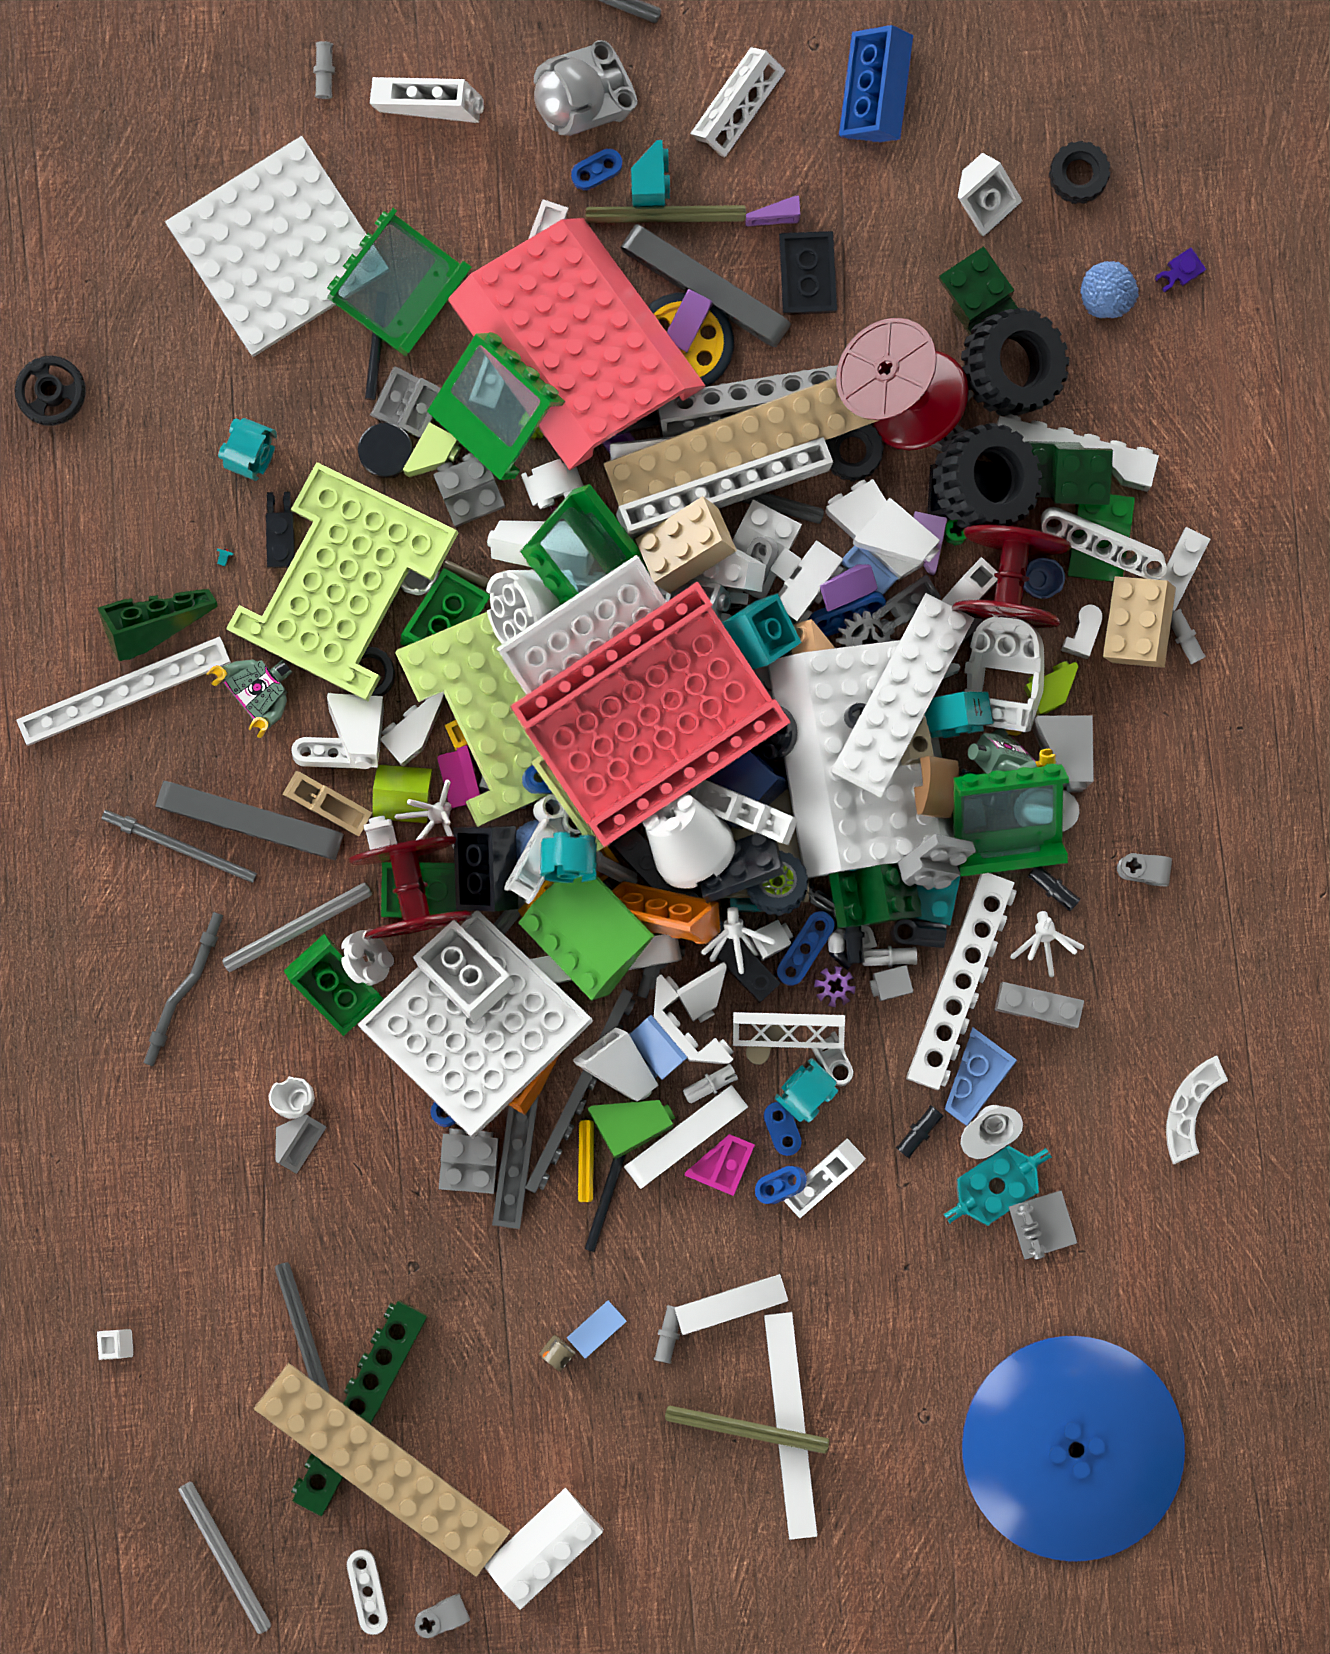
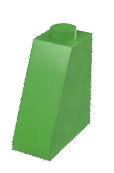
(631, 1124)

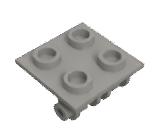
(1042, 1225)

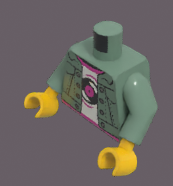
(256, 689)
(1004, 753)

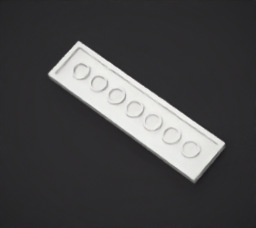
(902, 695)

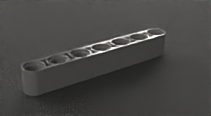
(691, 275)
(249, 820)

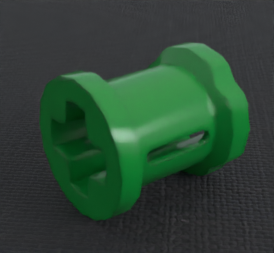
(953, 538)

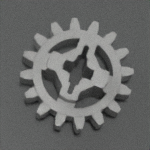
(864, 630)

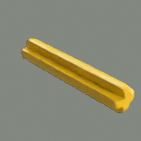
(586, 1161)

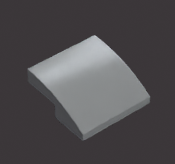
(406, 402)

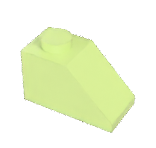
(432, 451)

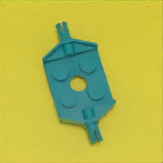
(1019, 1180)

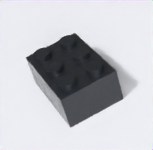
(482, 866)

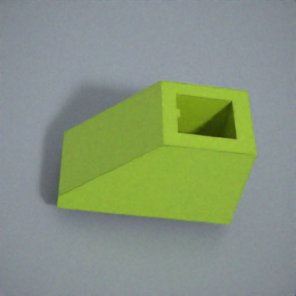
(1055, 687)

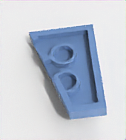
(979, 1075)

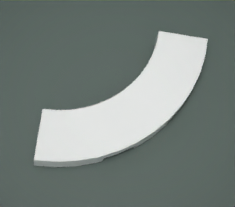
(1185, 1106)

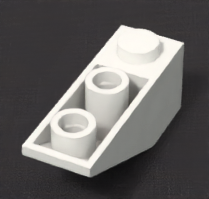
(412, 733)

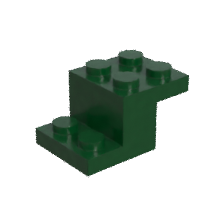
(977, 289)
(1074, 472)
(873, 896)

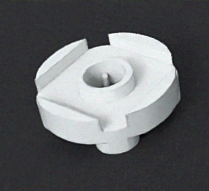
(378, 958)

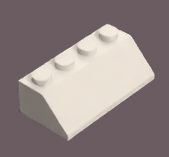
(543, 1548)

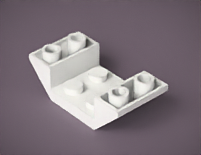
(714, 1052)

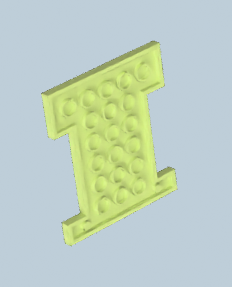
(343, 578)
(480, 693)

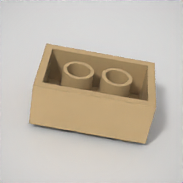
(685, 545)
(1139, 621)

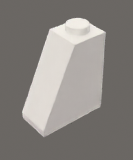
(897, 535)
(358, 727)
(619, 1065)

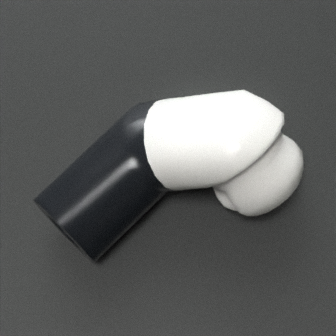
(836, 948)

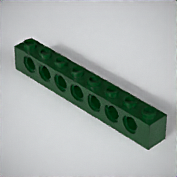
(412, 1320)

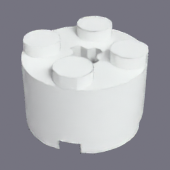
(551, 482)

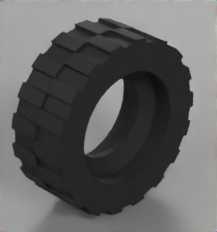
(1079, 151)
(865, 467)

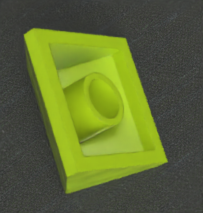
(395, 786)

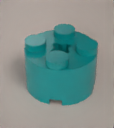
(248, 448)
(568, 858)
(806, 1091)

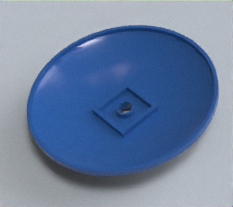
(1021, 1439)

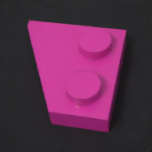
(723, 1164)

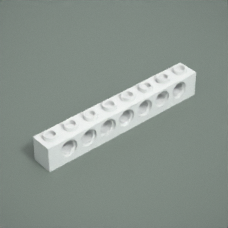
(728, 485)
(987, 886)

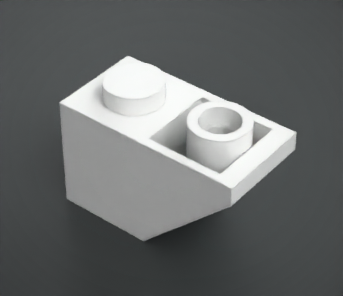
(973, 584)

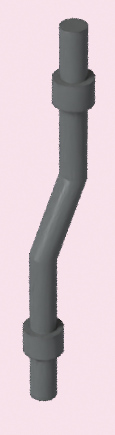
(159, 1037)

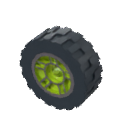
(788, 895)

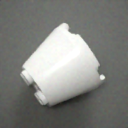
(517, 602)
(688, 842)

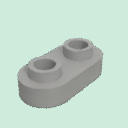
(757, 551)

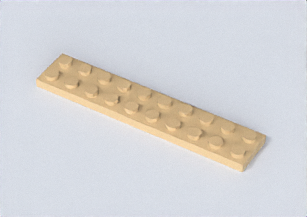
(733, 442)
(382, 1469)

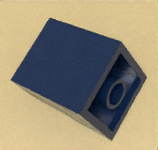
(752, 778)

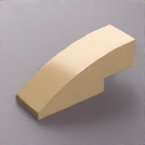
(327, 803)

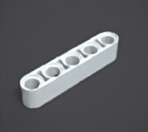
(1110, 554)
(686, 1136)

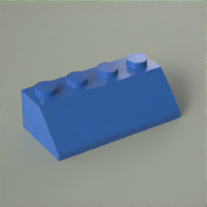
(876, 84)

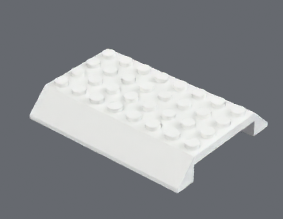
(837, 820)

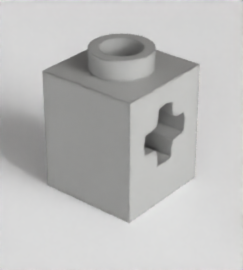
(891, 983)

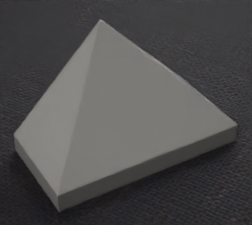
(296, 1141)

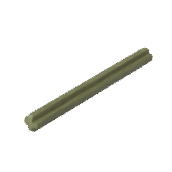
(665, 214)
(747, 1429)

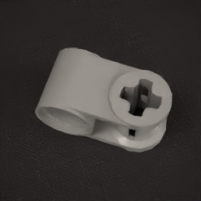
(1150, 869)
(446, 1614)

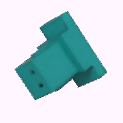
(223, 556)

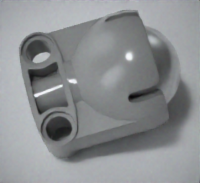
(582, 90)

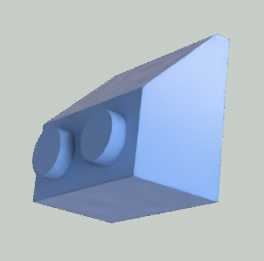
(657, 1048)

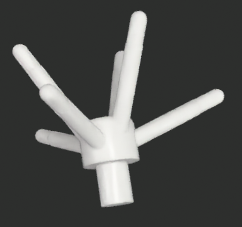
(436, 813)
(734, 930)
(1045, 933)

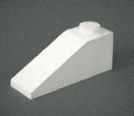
(826, 1177)

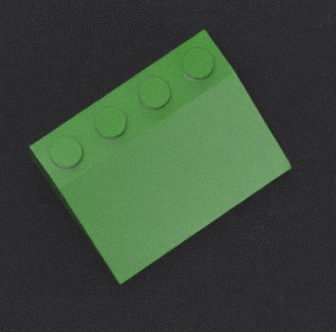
(587, 933)

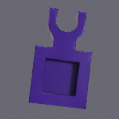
(1183, 268)

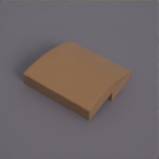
(937, 793)

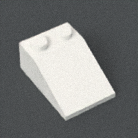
(763, 522)

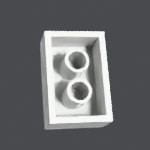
(464, 971)

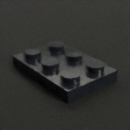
(807, 273)
(753, 862)

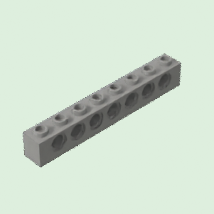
(732, 398)

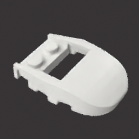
(1012, 647)

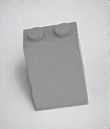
(1072, 744)

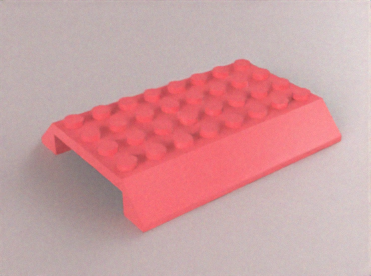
(582, 330)
(649, 715)

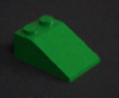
(1114, 517)
(445, 605)
(328, 988)

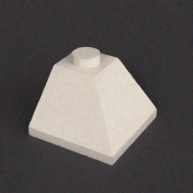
(987, 193)
(703, 993)

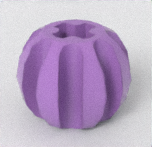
(843, 985)

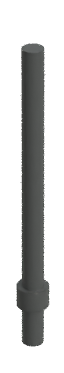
(130, 825)

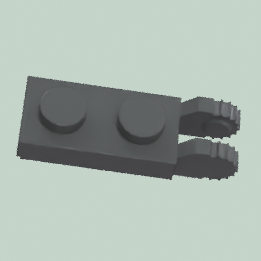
(906, 603)

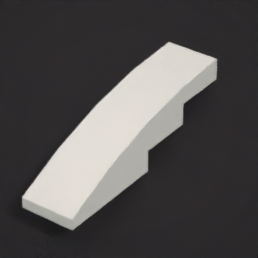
(745, 811)
(731, 1304)

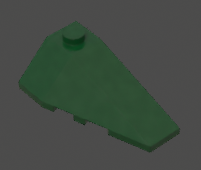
(144, 625)

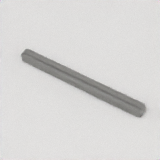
(297, 927)
(225, 1557)

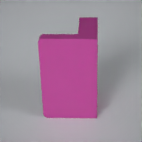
(459, 770)

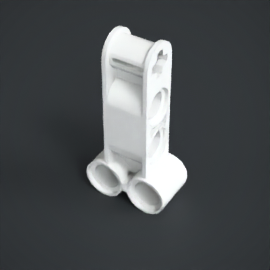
(526, 877)

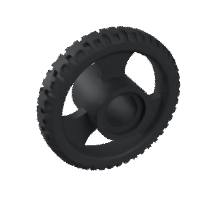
(36, 410)

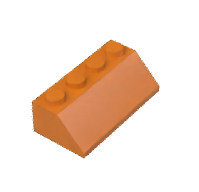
(671, 912)

